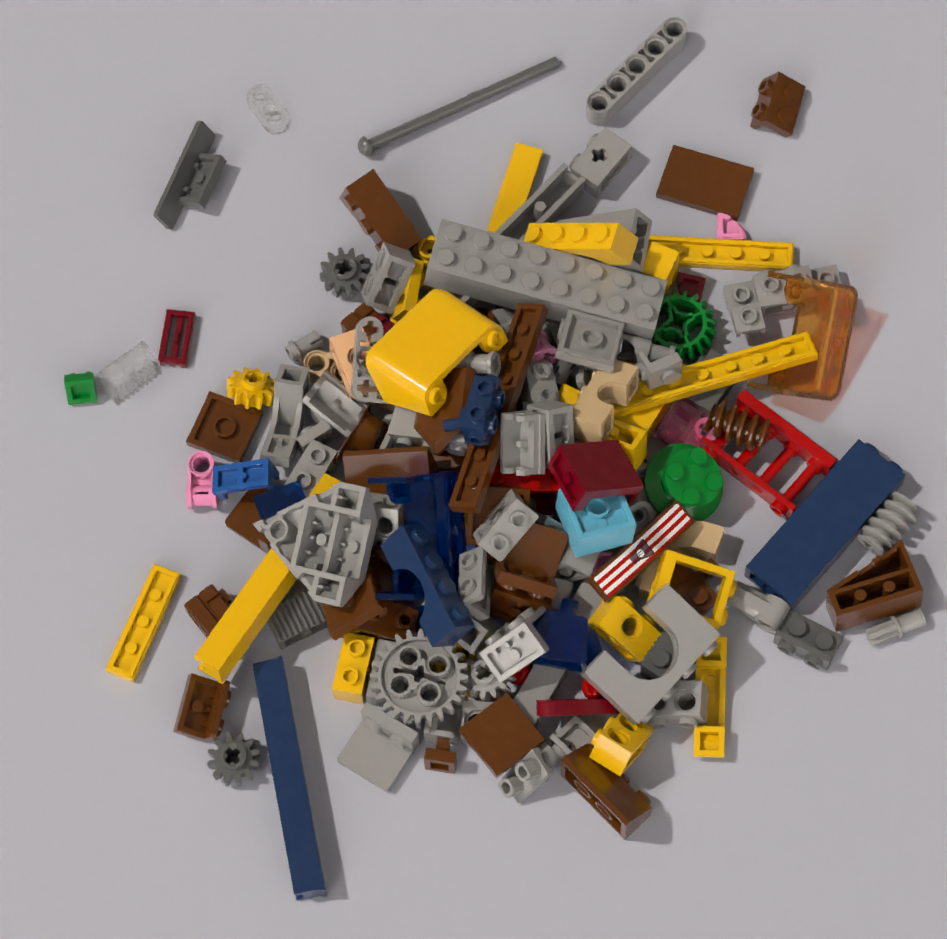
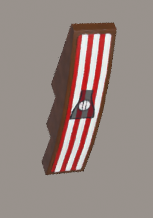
(646, 547)

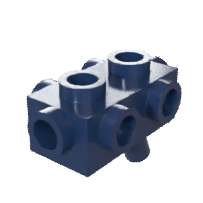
(479, 417)

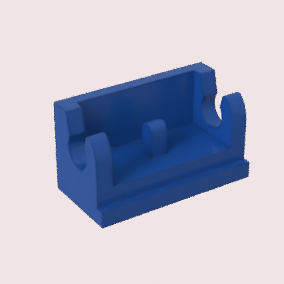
(243, 477)

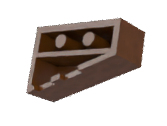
(876, 591)

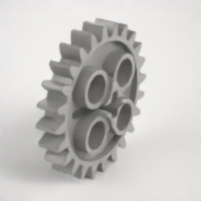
(410, 703)

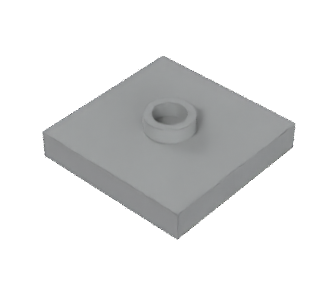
(590, 341)

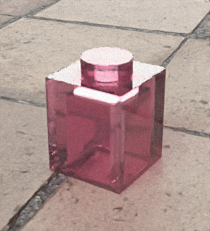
(678, 423)

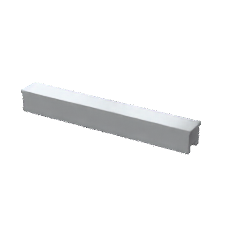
(541, 207)

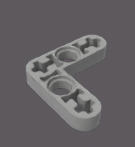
(359, 372)

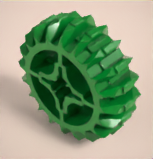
(696, 316)

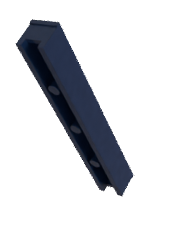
(289, 779)

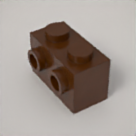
(396, 621)

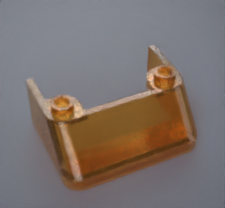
(828, 316)

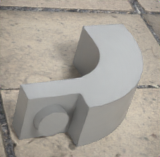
(287, 415)

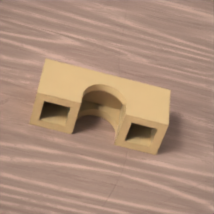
(592, 412)

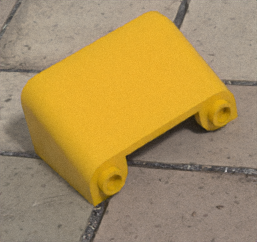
(426, 347)

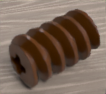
(737, 426)

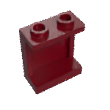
(594, 472)

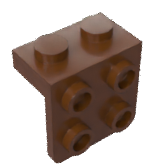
(242, 520)
(533, 562)

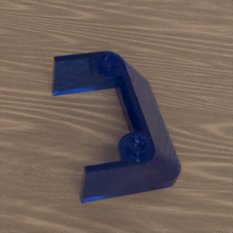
(426, 502)

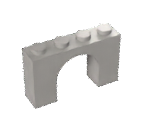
(690, 639)

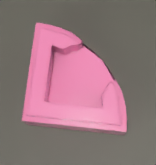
(728, 228)

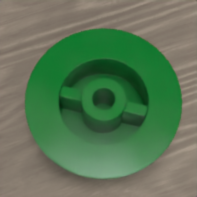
(684, 475)

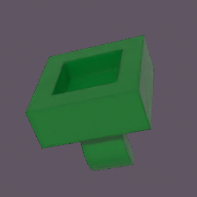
(80, 388)

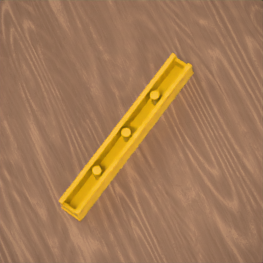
(249, 610)

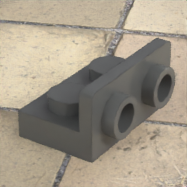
(807, 640)

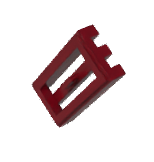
(173, 360)

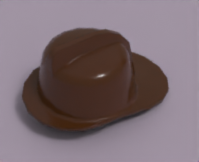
(365, 436)

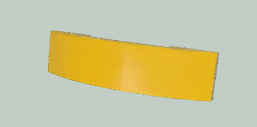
(710, 737)

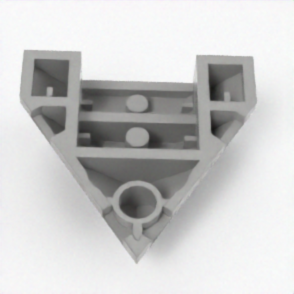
(326, 540)

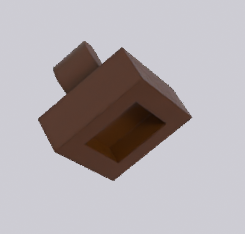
(441, 758)

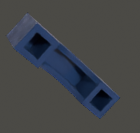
(444, 613)

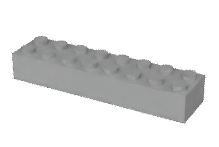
(517, 272)

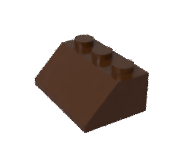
(380, 462)
(606, 791)

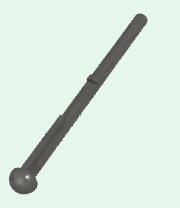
(366, 146)

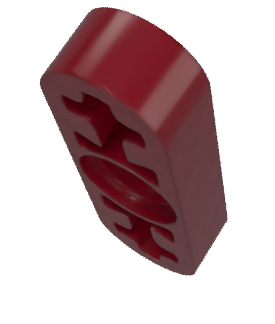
(568, 707)

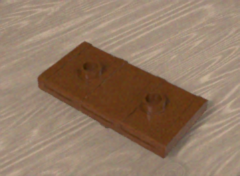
(358, 608)

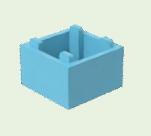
(597, 527)

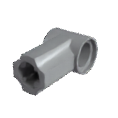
(766, 611)

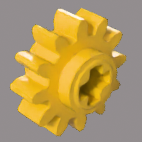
(251, 388)

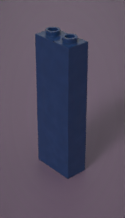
(824, 524)

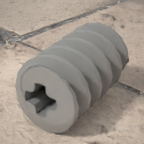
(887, 523)

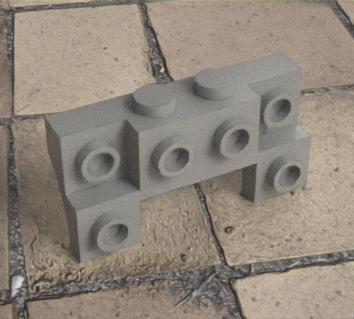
(765, 296)

